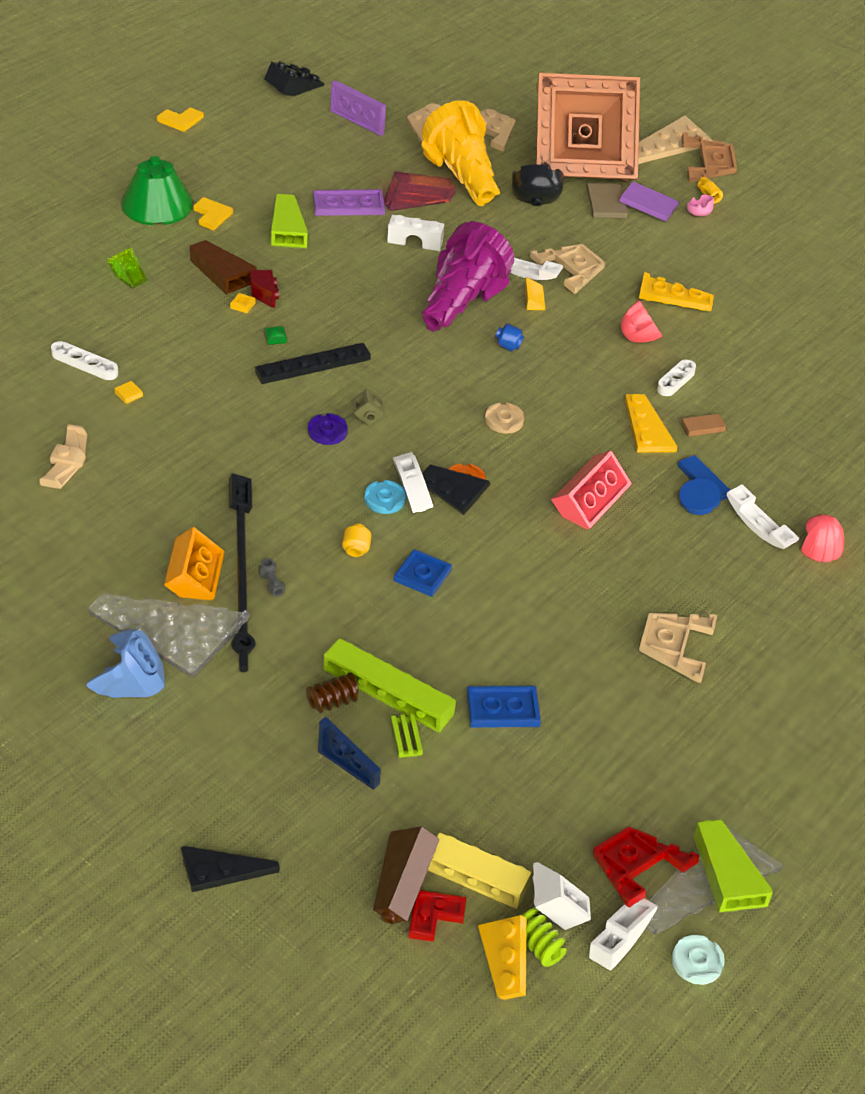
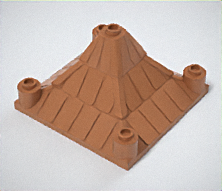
(588, 125)

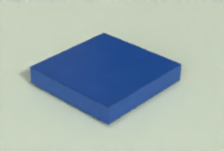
(422, 572)

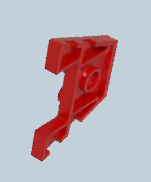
(631, 854)

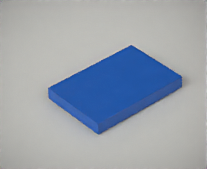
(503, 706)

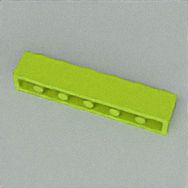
(390, 685)

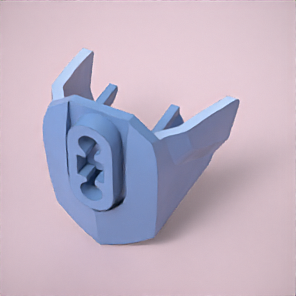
(138, 672)

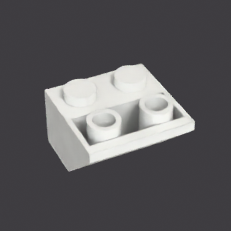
(559, 898)

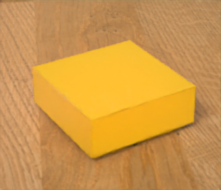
(242, 303)
(128, 392)

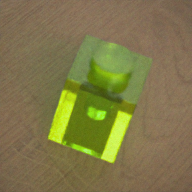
(127, 268)

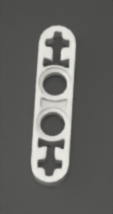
(104, 368)

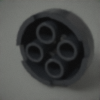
(537, 184)

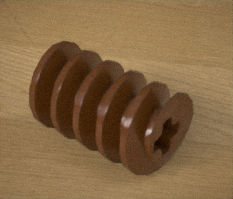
(332, 692)

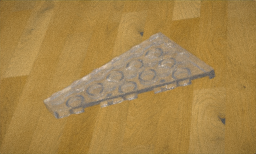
(179, 633)

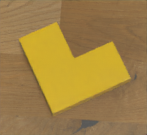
(180, 121)
(214, 213)

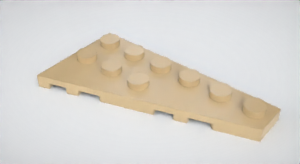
(668, 140)

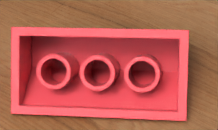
(592, 490)

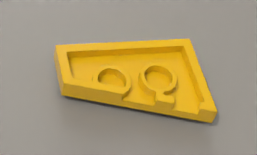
(506, 955)

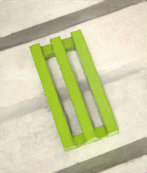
(404, 720)

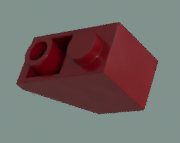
(264, 287)

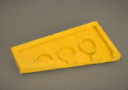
(675, 294)
(647, 427)

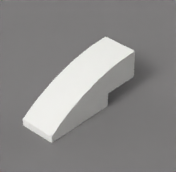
(621, 933)

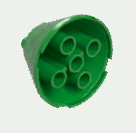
(156, 194)

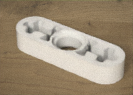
(677, 371)

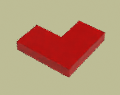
(433, 907)

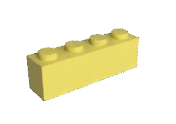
(480, 871)

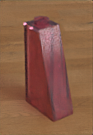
(417, 190)

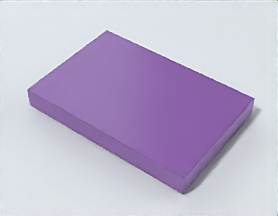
(649, 201)

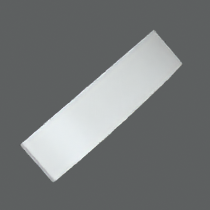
(535, 271)
(758, 521)

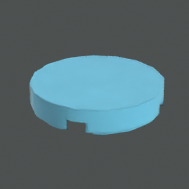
(385, 497)

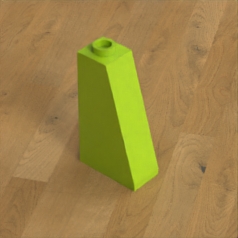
(288, 223)
(729, 870)

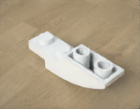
(413, 482)

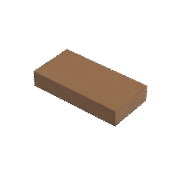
(703, 425)

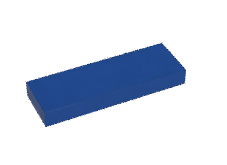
(695, 469)

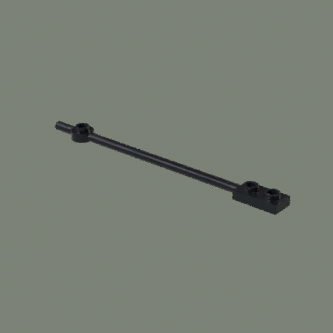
(241, 500)

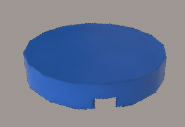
(700, 496)

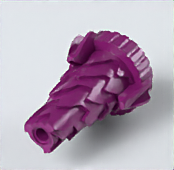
(473, 262)

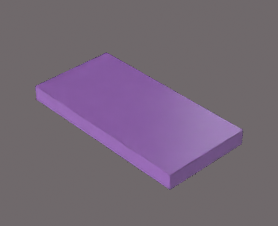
(358, 108)
(348, 202)

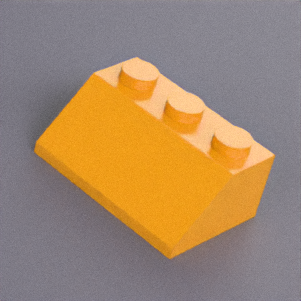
(194, 566)

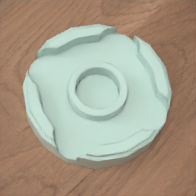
(698, 959)

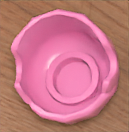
(702, 206)

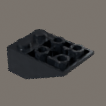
(291, 79)

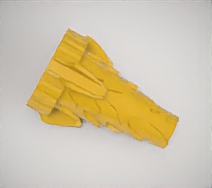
(456, 137)

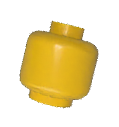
(356, 540)

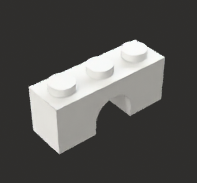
(429, 231)

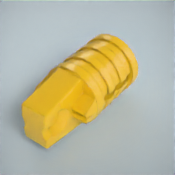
(709, 188)

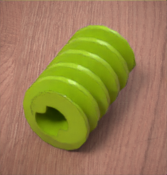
(541, 940)

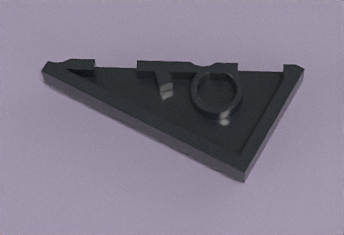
(214, 868)

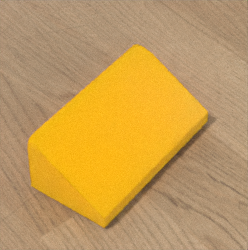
(534, 295)

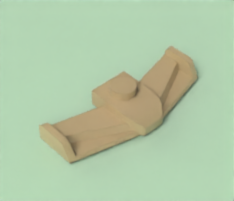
(67, 458)

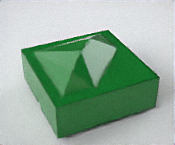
(275, 335)

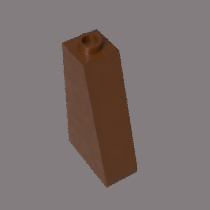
(221, 266)
(403, 872)

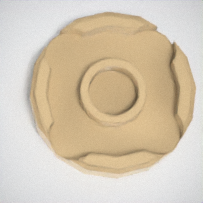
(504, 418)

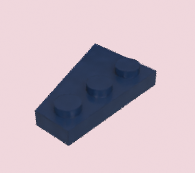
(345, 754)

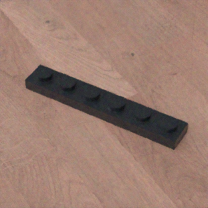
(312, 363)

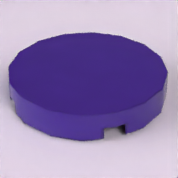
(327, 429)

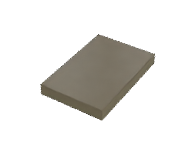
(605, 200)

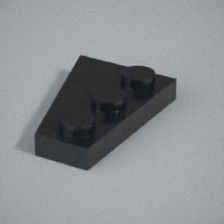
(454, 487)

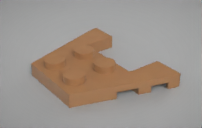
(717, 158)

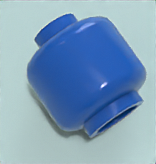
(509, 337)

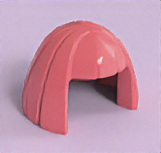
(638, 325)
(824, 538)

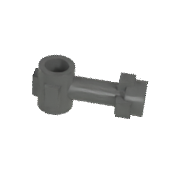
(267, 571)

